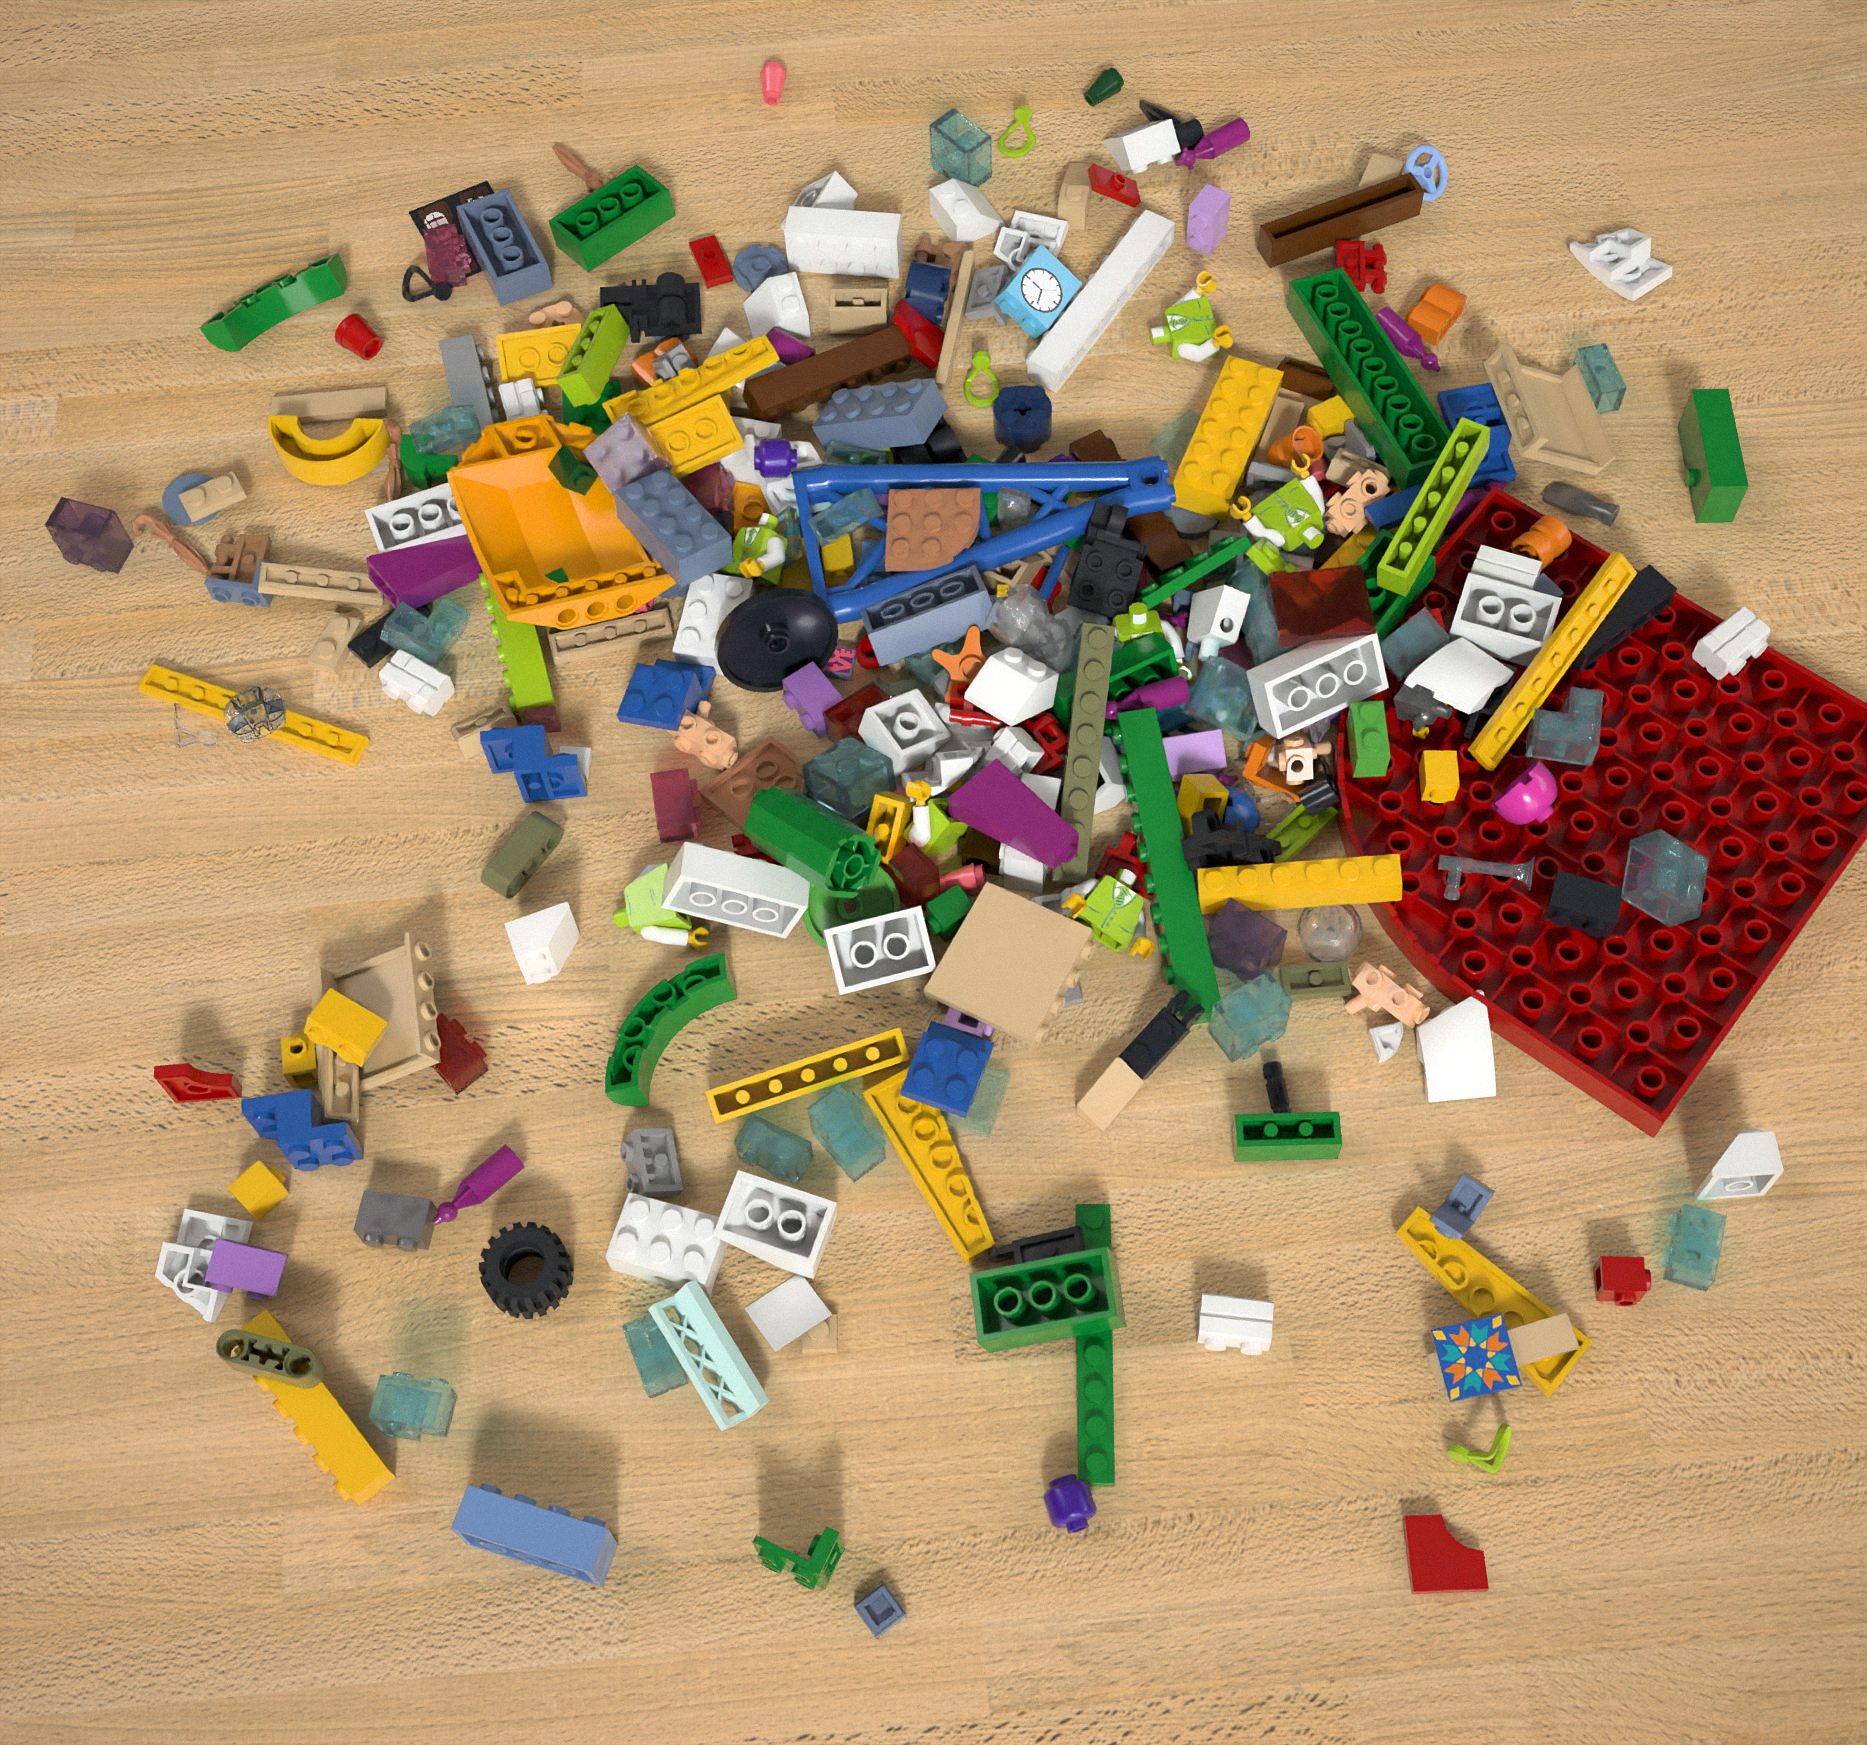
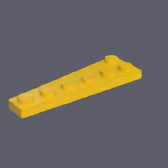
(694, 385)
(933, 1162)
(1486, 1292)

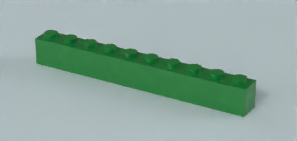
(1167, 875)

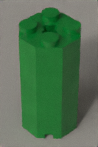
(812, 841)

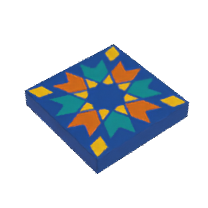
(1476, 1358)

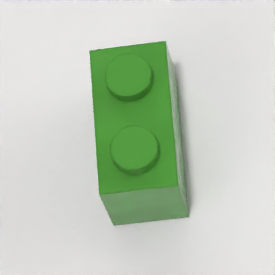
(1368, 739)

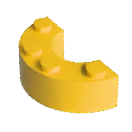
(330, 460)

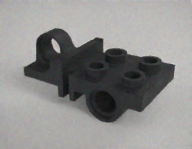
(657, 309)
(940, 448)
(1107, 566)
(1225, 844)

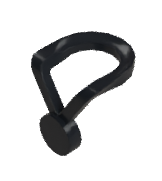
(440, 290)

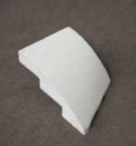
(1026, 234)
(1623, 262)
(780, 491)
(1460, 675)
(948, 766)
(1457, 1053)
(186, 1262)

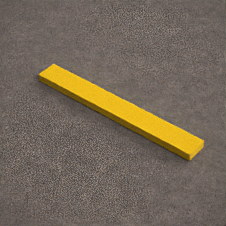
(1552, 661)
(211, 701)

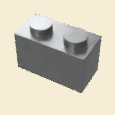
(395, 1221)

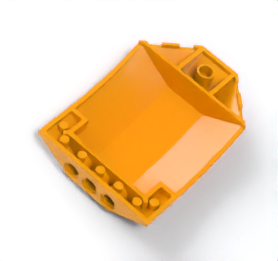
(531, 525)

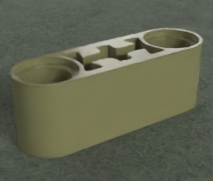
(522, 855)
(251, 1363)

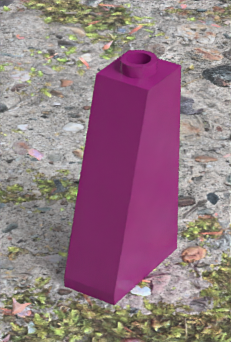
(424, 571)
(1014, 815)

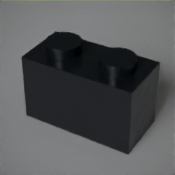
(1583, 904)

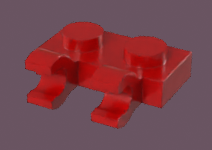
(1123, 859)

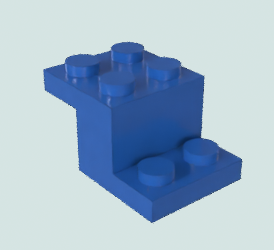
(1481, 406)
(663, 692)
(531, 759)
(947, 1069)
(300, 1134)

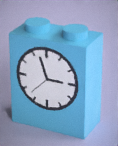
(1037, 292)

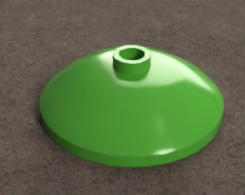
(828, 911)

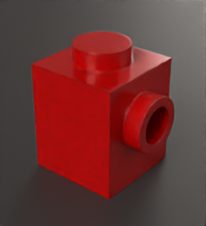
(1621, 1279)

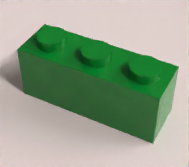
(1286, 1136)

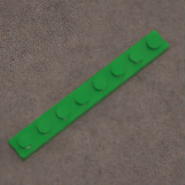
(1095, 1372)

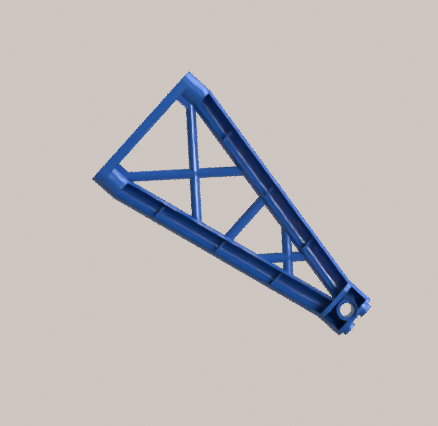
(1042, 532)

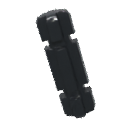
(1276, 1087)

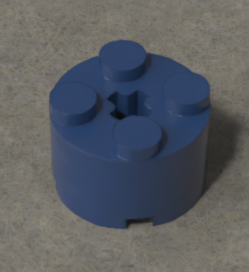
(928, 289)
(1022, 417)

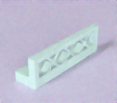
(715, 1353)

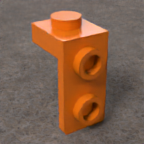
(1263, 776)

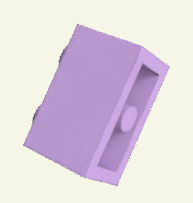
(1208, 219)
(1195, 753)

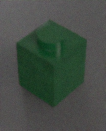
(573, 469)

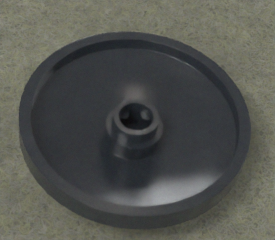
(774, 638)

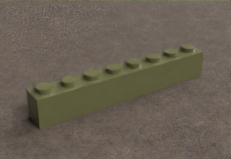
(1085, 744)

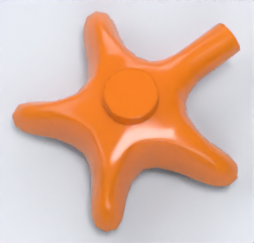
(966, 664)

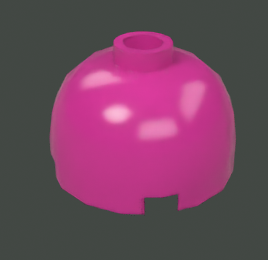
(1528, 796)

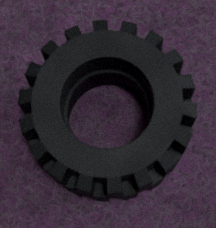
(511, 1248)

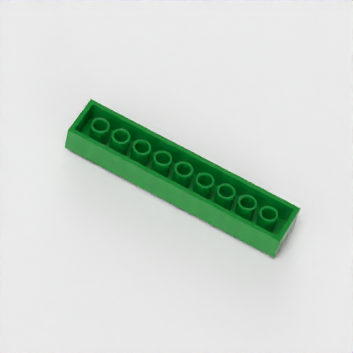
(1369, 375)

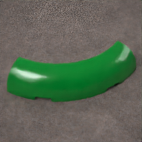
(276, 302)
(656, 1022)

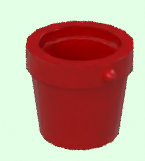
(358, 337)

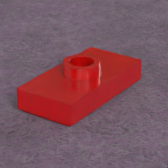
(1113, 185)
(710, 261)

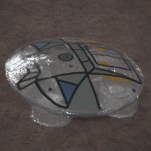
(254, 713)

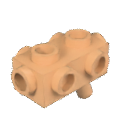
(1347, 511)
(700, 737)
(1296, 756)
(1379, 990)

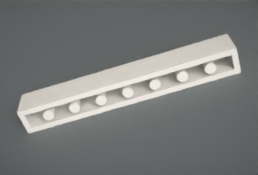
(1100, 300)

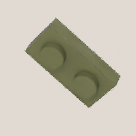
(1315, 980)

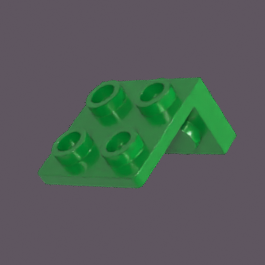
(824, 1554)

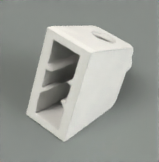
(1216, 618)

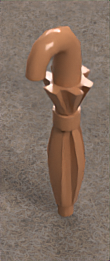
(574, 165)
(393, 482)
(163, 530)

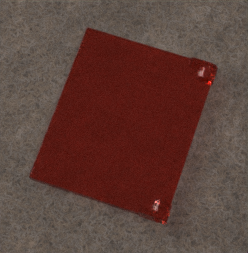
(1320, 604)

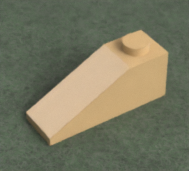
(1075, 196)

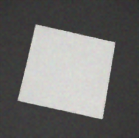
(787, 1311)

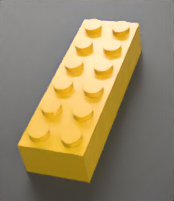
(1226, 438)

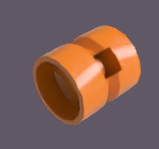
(1297, 442)
(1543, 541)

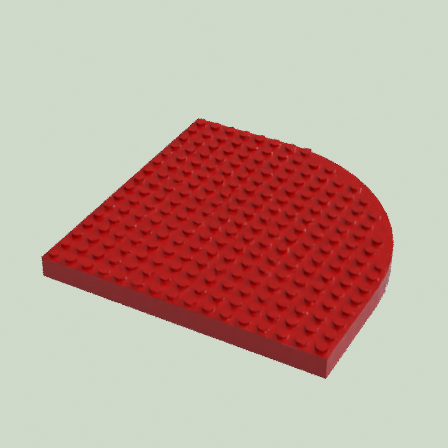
(1739, 768)

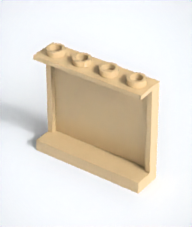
(1550, 414)
(1011, 964)
(399, 991)

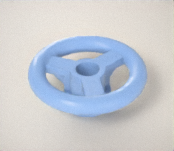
(1425, 172)

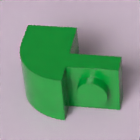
(424, 468)

